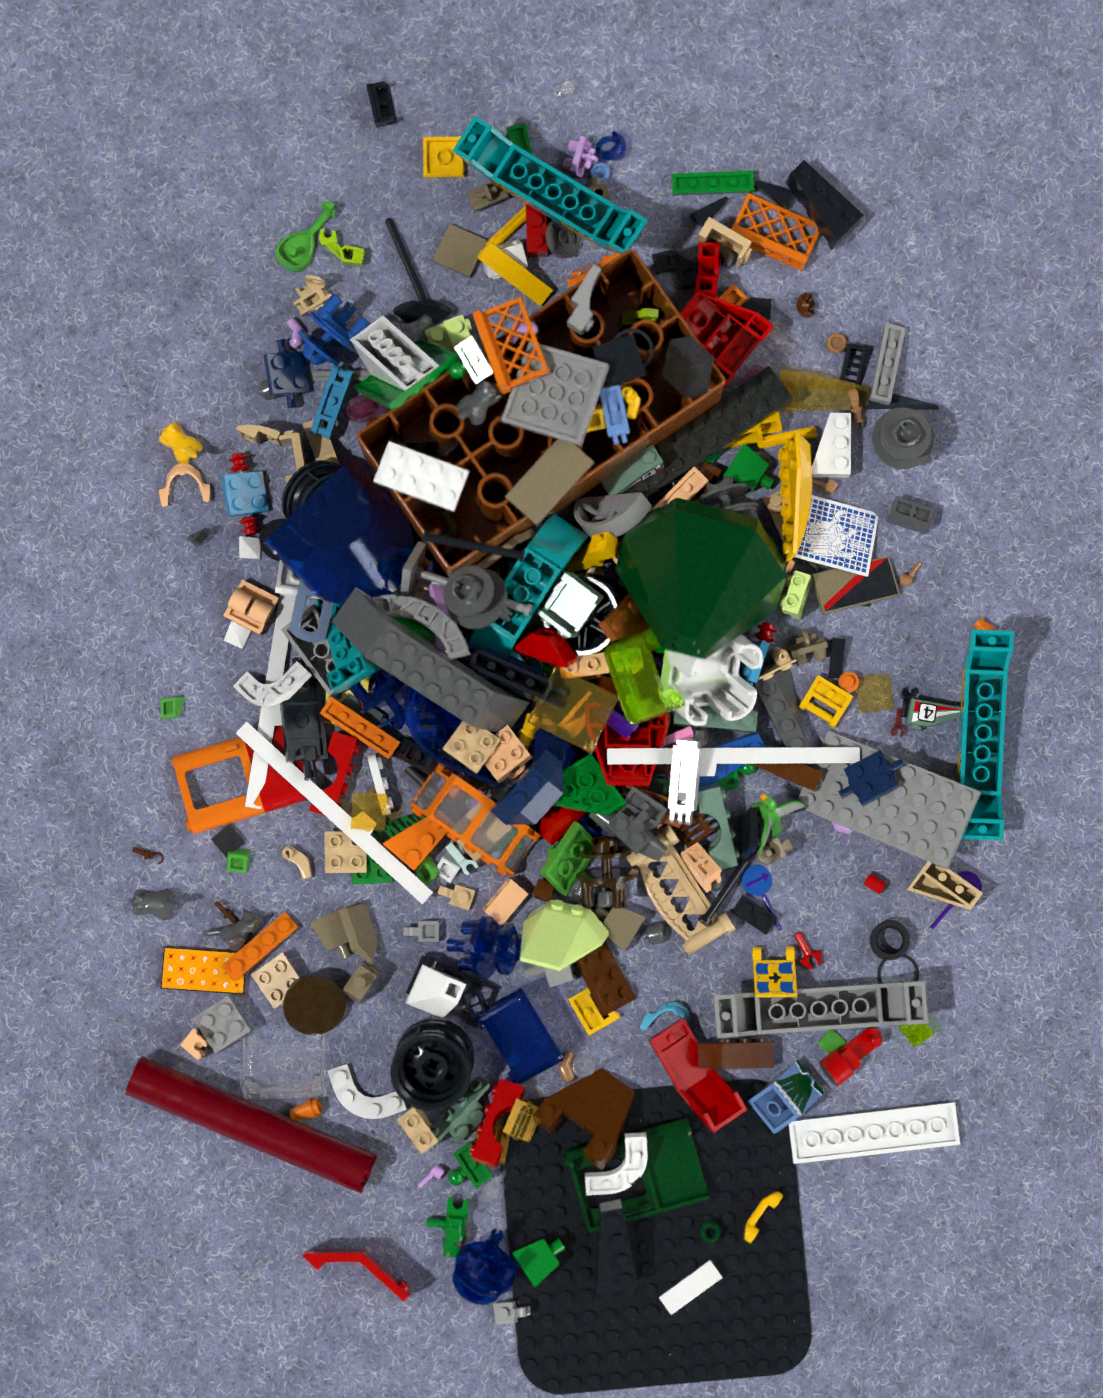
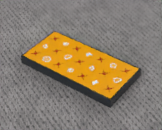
(198, 971)

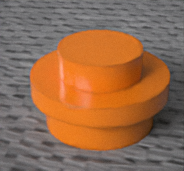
(849, 682)

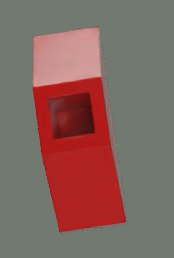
(547, 646)
(557, 822)

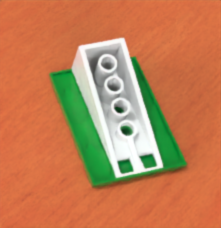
(397, 364)

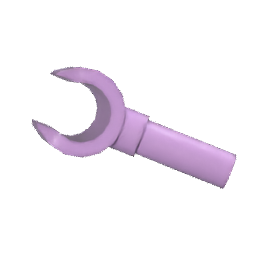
(437, 1172)

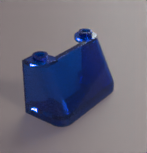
(519, 1036)

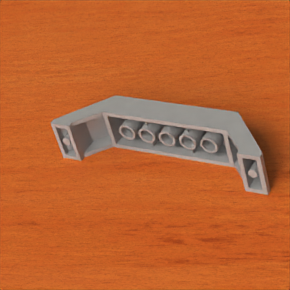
(822, 1009)

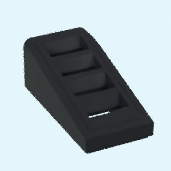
(863, 349)

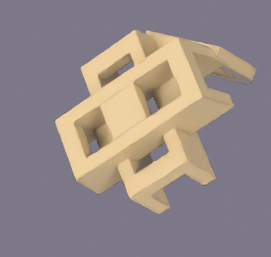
(314, 287)

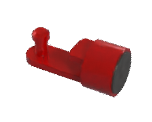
(840, 1064)

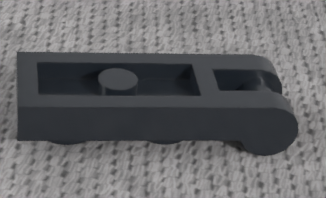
(413, 755)

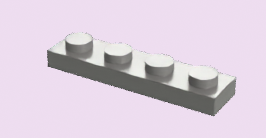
(887, 363)

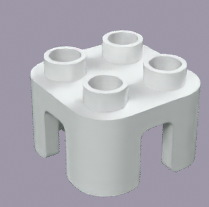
(713, 681)

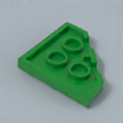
(587, 789)

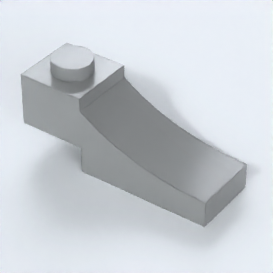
(581, 318)

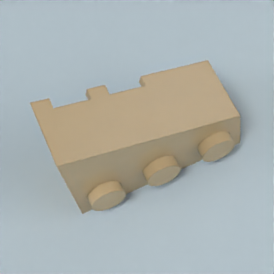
(945, 886)

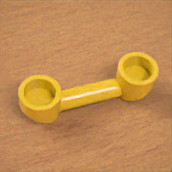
(750, 1230)

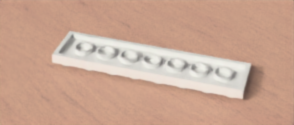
(874, 1133)

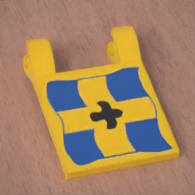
(774, 977)

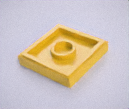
(440, 160)

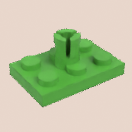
(565, 859)

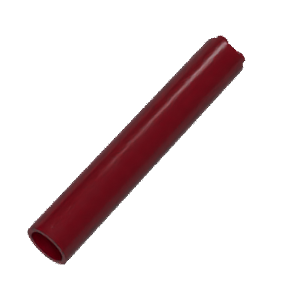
(251, 1124)

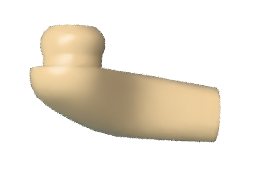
(299, 859)

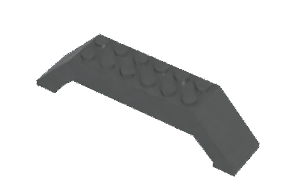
(426, 666)

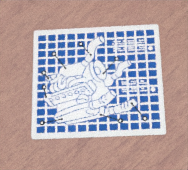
(839, 536)

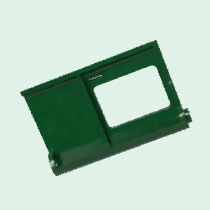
(670, 1176)

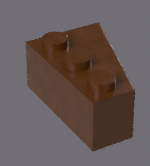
(736, 1055)

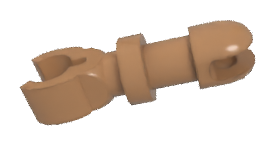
(855, 407)

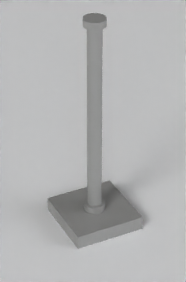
(414, 570)

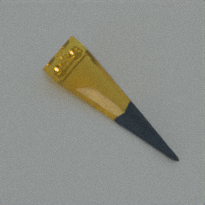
(821, 392)

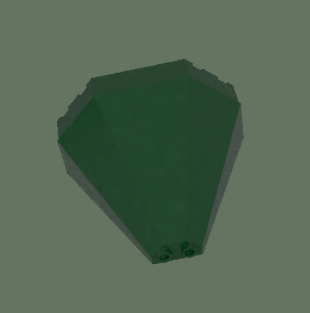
(700, 575)

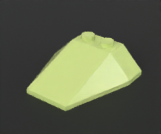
(560, 934)

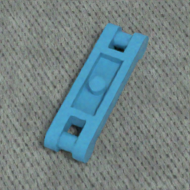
(331, 402)

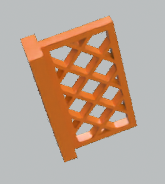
(770, 247)
(496, 355)

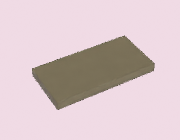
(549, 480)

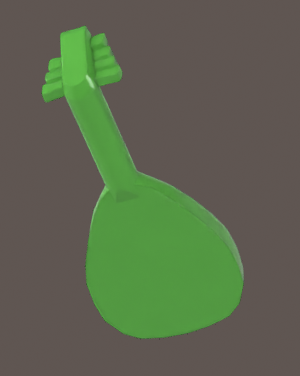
(298, 248)

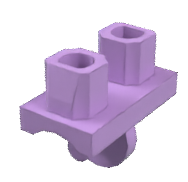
(583, 156)

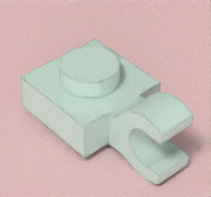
(457, 853)

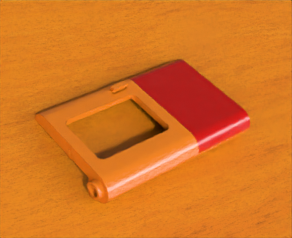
(274, 794)

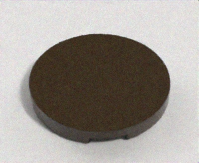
(314, 1004)

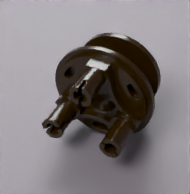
(614, 877)

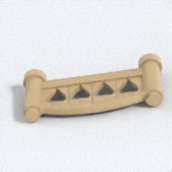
(685, 887)

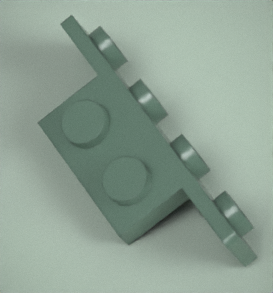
(464, 1115)

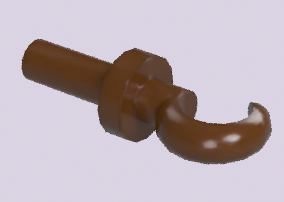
(147, 854)
(226, 913)

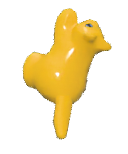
(181, 444)

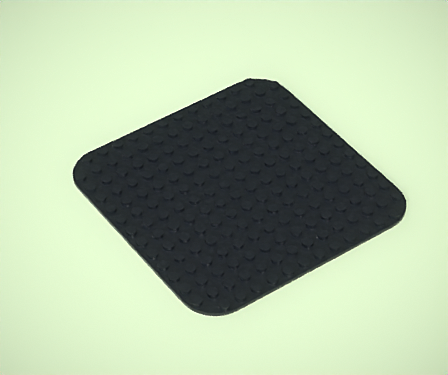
(626, 1339)

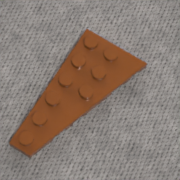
(623, 620)

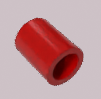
(874, 883)

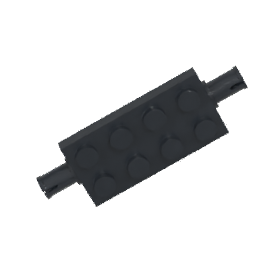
(304, 726)

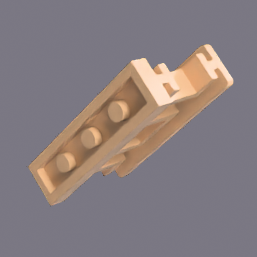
(588, 666)

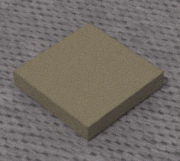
(459, 250)

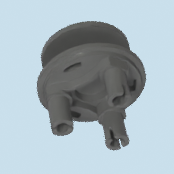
(903, 438)
(726, 491)
(476, 597)

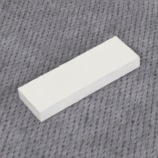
(690, 1287)

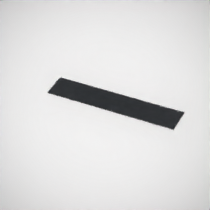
(432, 448)

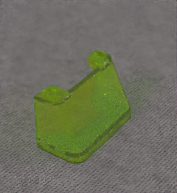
(638, 679)

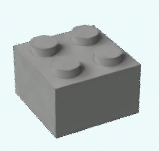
(222, 1024)

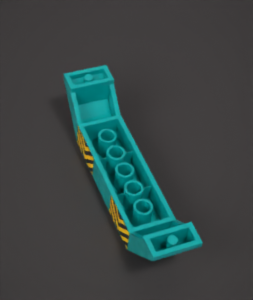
(548, 189)
(983, 728)

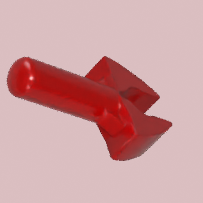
(807, 951)

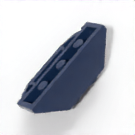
(532, 792)

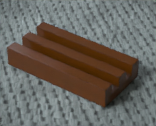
(703, 824)

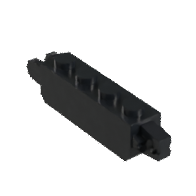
(513, 677)

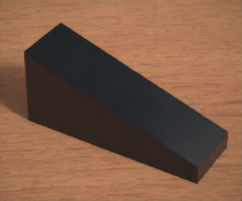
(776, 194)
(701, 215)
(836, 657)

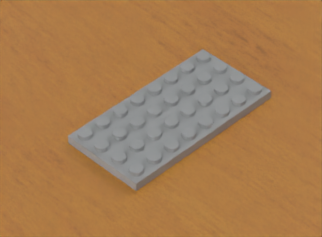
(918, 818)

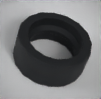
(874, 940)

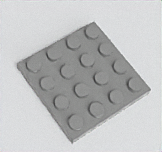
(559, 401)

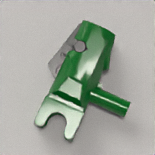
(455, 1228)

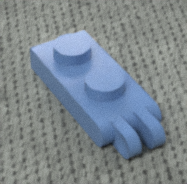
(614, 413)

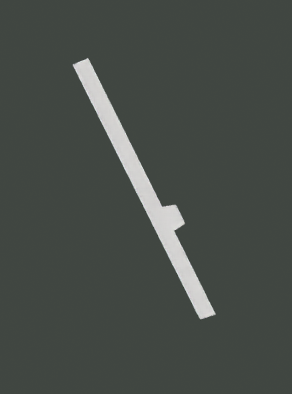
(271, 715)
(715, 756)
(334, 813)

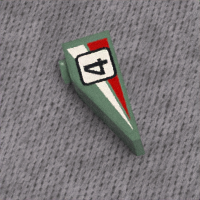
(633, 471)
(927, 714)

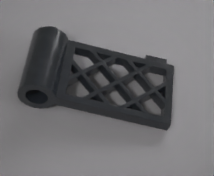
(439, 966)

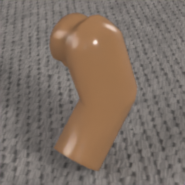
(565, 1068)

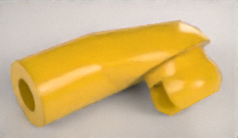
(632, 400)

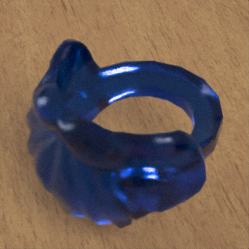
(616, 152)
(589, 825)

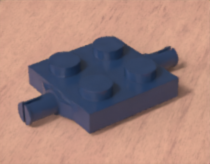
(286, 373)
(871, 778)

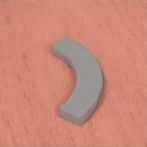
(429, 616)

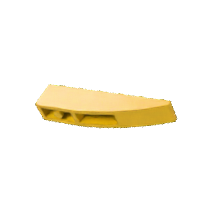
(795, 491)

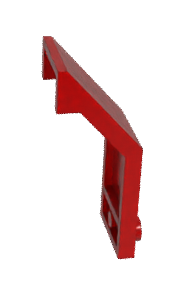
(700, 1088)
(318, 1257)

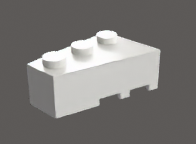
(834, 449)

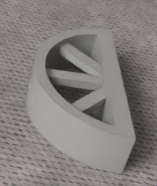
(621, 510)

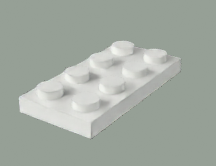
(421, 476)

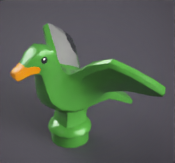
(771, 815)

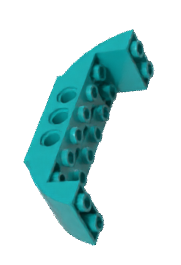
(532, 581)
(348, 660)

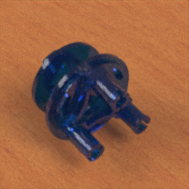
(385, 686)
(488, 947)
(483, 1270)

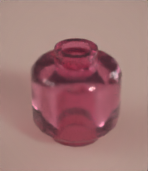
(361, 409)

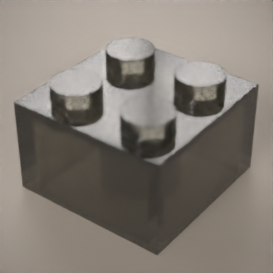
(688, 366)

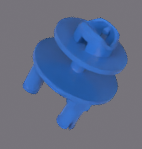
(335, 328)

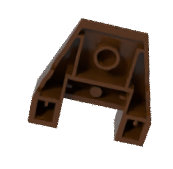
(596, 1105)

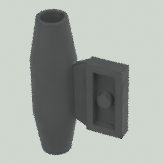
(636, 802)

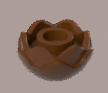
(805, 305)

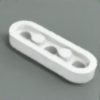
(380, 783)

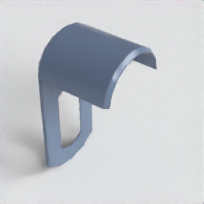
(295, 625)

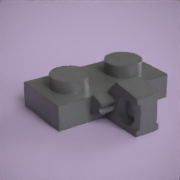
(630, 830)

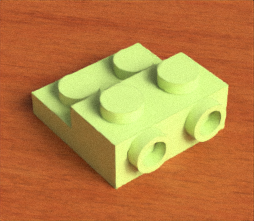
(450, 333)
(797, 594)

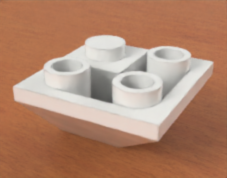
(435, 991)

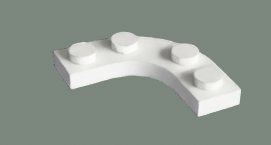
(273, 693)
(357, 1102)
(623, 1176)

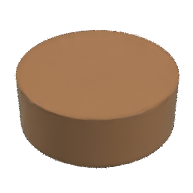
(836, 343)

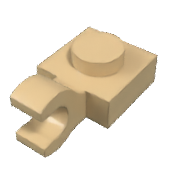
(460, 896)

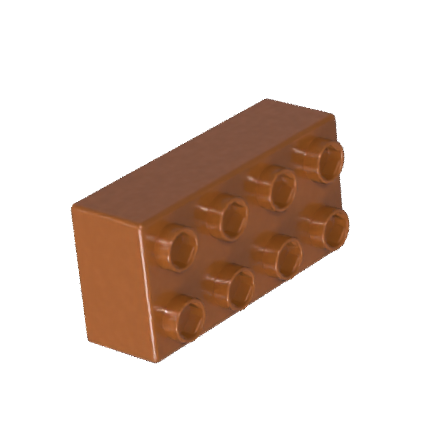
(503, 453)

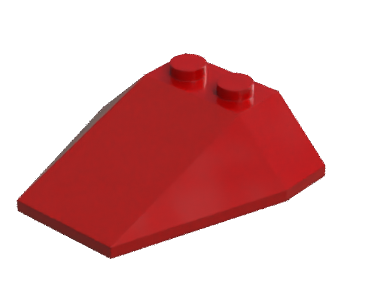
(725, 331)
(647, 735)

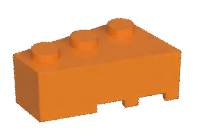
(415, 842)

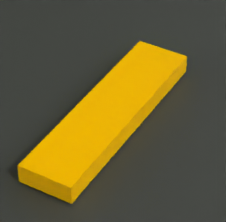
(514, 273)

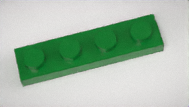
(712, 183)

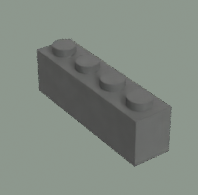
(782, 708)

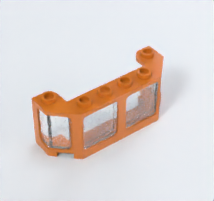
(467, 817)

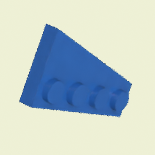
(747, 741)

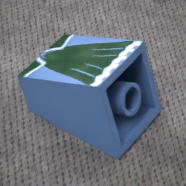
(786, 1097)

